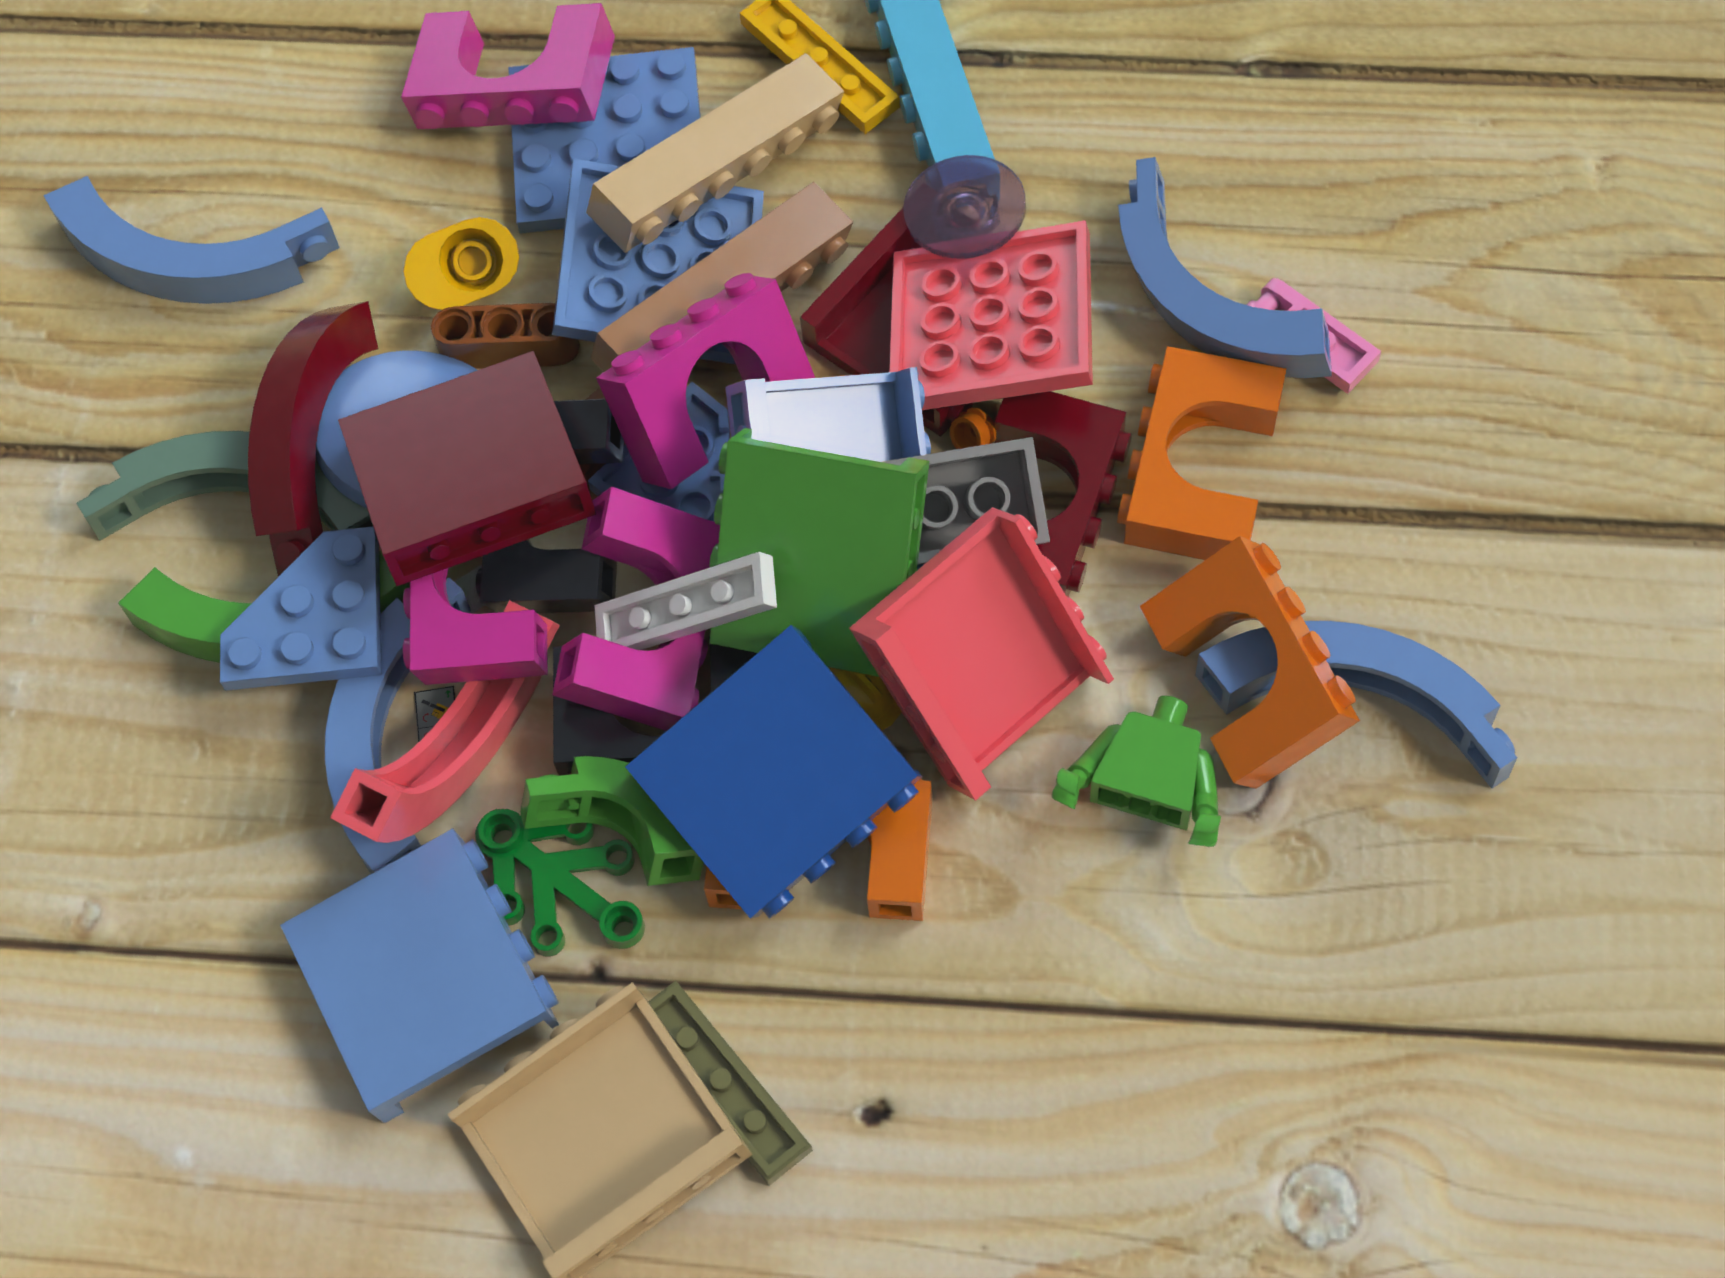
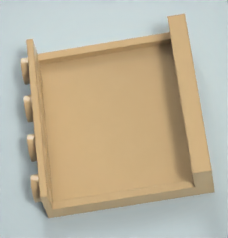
(599, 1133)

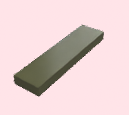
(746, 1103)

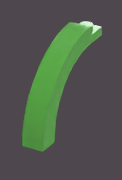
(195, 621)

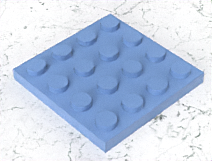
(639, 106)
(604, 282)

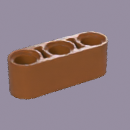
(485, 325)

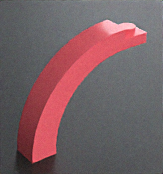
(436, 772)

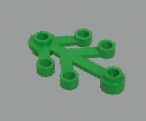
(554, 872)

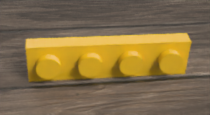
(793, 33)

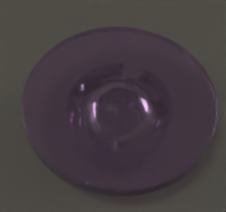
(964, 206)

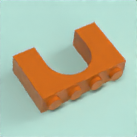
(1190, 394)
(1306, 699)
(896, 862)

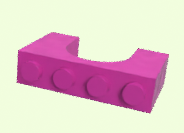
(555, 88)
(650, 383)
(467, 646)
(629, 682)

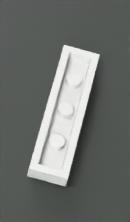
(689, 603)

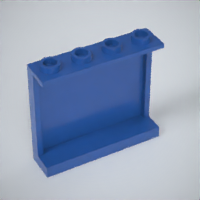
(774, 774)

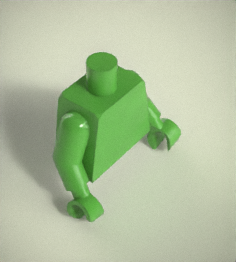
(1150, 771)

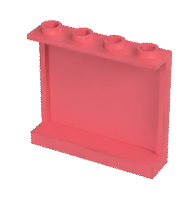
(980, 646)

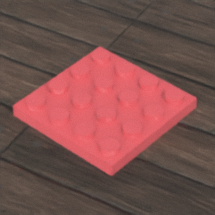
(996, 319)

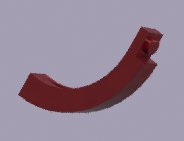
(288, 423)

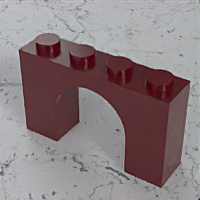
(1084, 444)

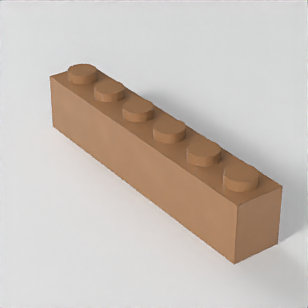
(777, 246)

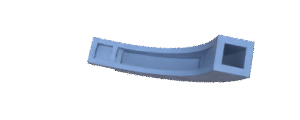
(188, 270)
(1202, 316)
(1379, 663)
(358, 723)

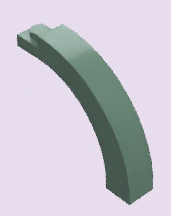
(194, 467)

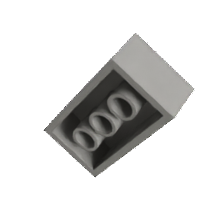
(972, 481)

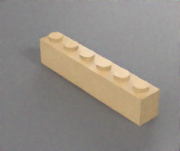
(714, 153)

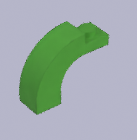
(608, 795)

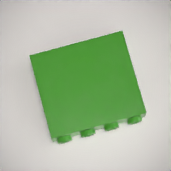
(837, 537)

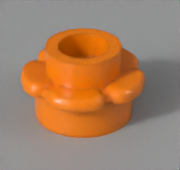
(972, 429)

